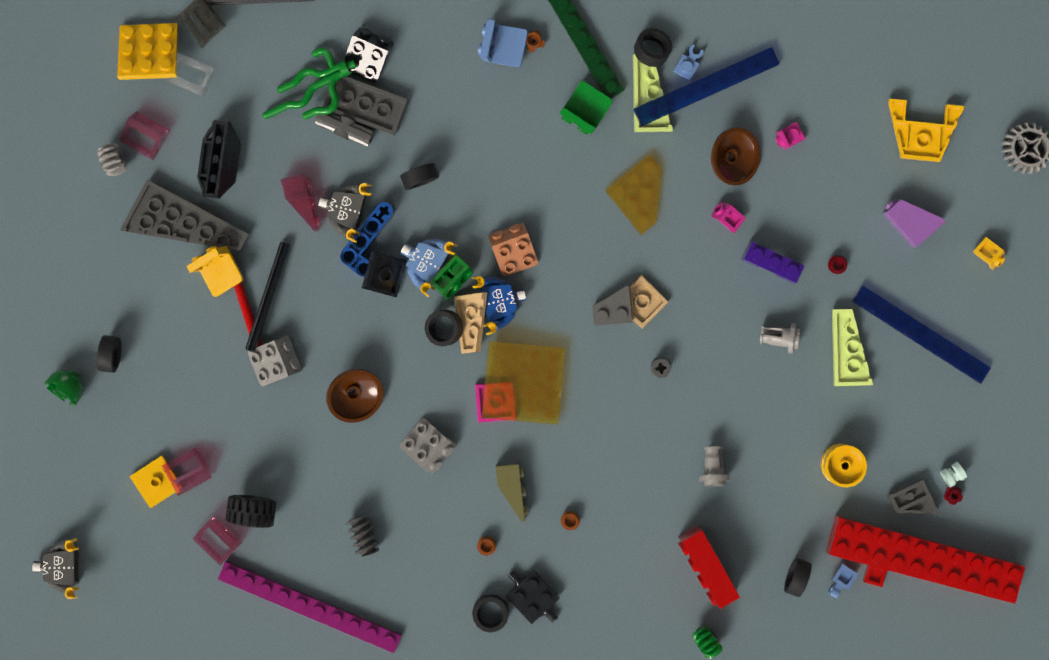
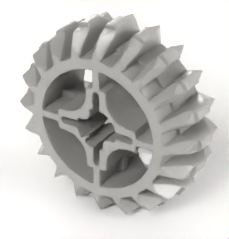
(1033, 153)

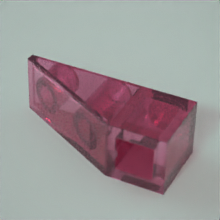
(297, 194)

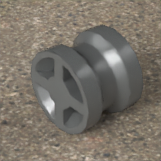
(657, 368)

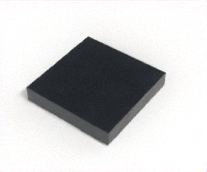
(384, 274)

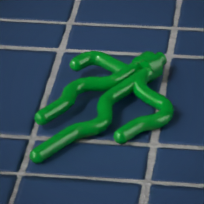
(329, 77)

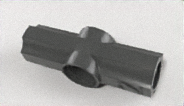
(345, 128)

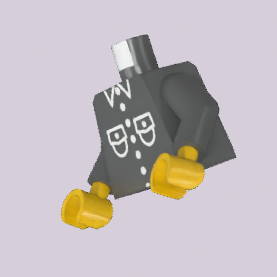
(346, 208)
(60, 567)

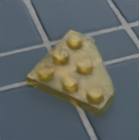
(638, 194)

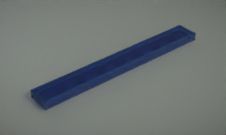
(706, 86)
(921, 334)

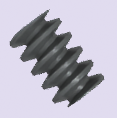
(362, 536)

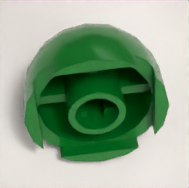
(65, 386)

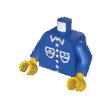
(499, 302)

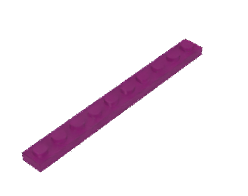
(309, 606)

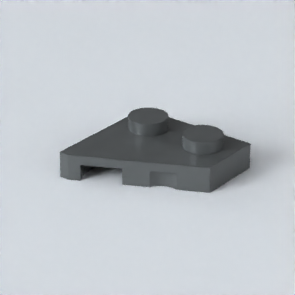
(614, 308)
(913, 499)

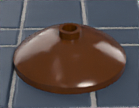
(742, 159)
(360, 403)

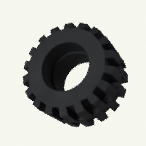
(250, 511)

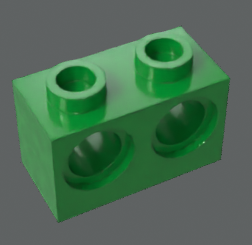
(451, 277)

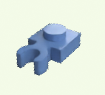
(687, 65)

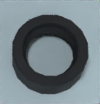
(648, 58)
(419, 176)
(430, 332)
(109, 354)
(797, 577)
(493, 627)

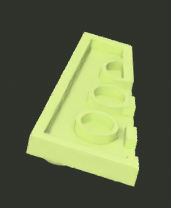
(645, 89)
(848, 355)

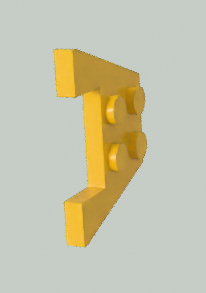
(922, 139)

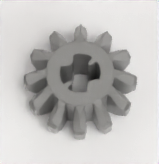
(112, 159)

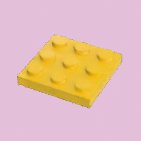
(148, 51)

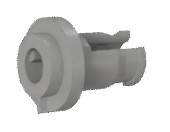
(781, 336)
(714, 467)

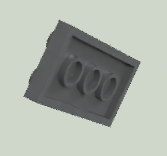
(368, 105)

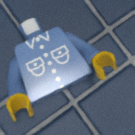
(426, 261)

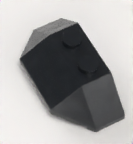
(218, 159)

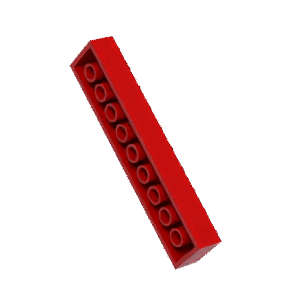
(925, 559)

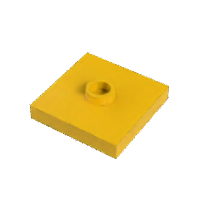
(153, 482)

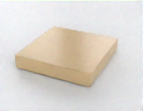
(645, 301)

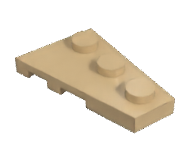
(472, 313)

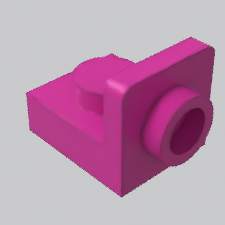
(789, 136)
(728, 216)

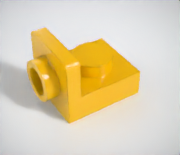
(990, 253)

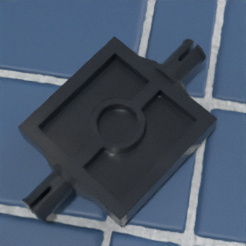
(532, 596)

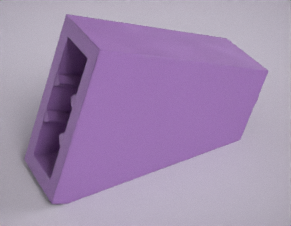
(912, 221)

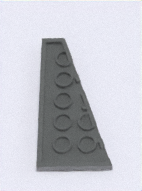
(172, 217)

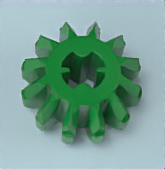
(707, 642)

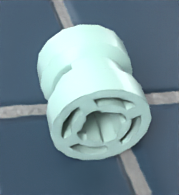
(953, 474)

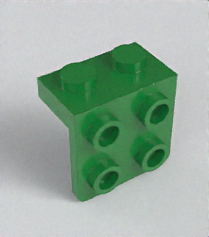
(586, 108)

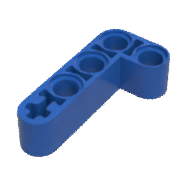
(370, 236)

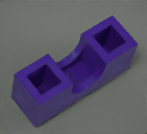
(772, 262)

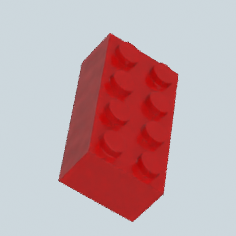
(707, 564)

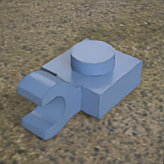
(842, 577)

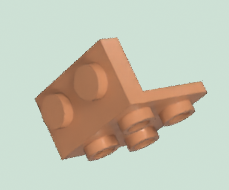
(513, 249)

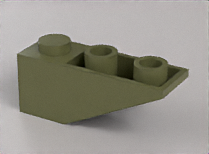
(510, 485)

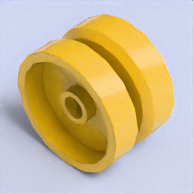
(854, 461)

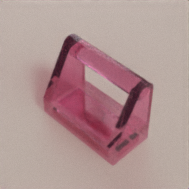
(147, 127)
(190, 479)
(226, 536)

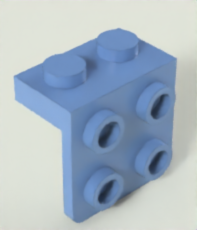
(502, 44)

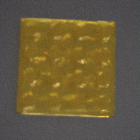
(523, 382)

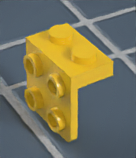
(217, 269)

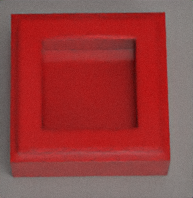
(874, 576)

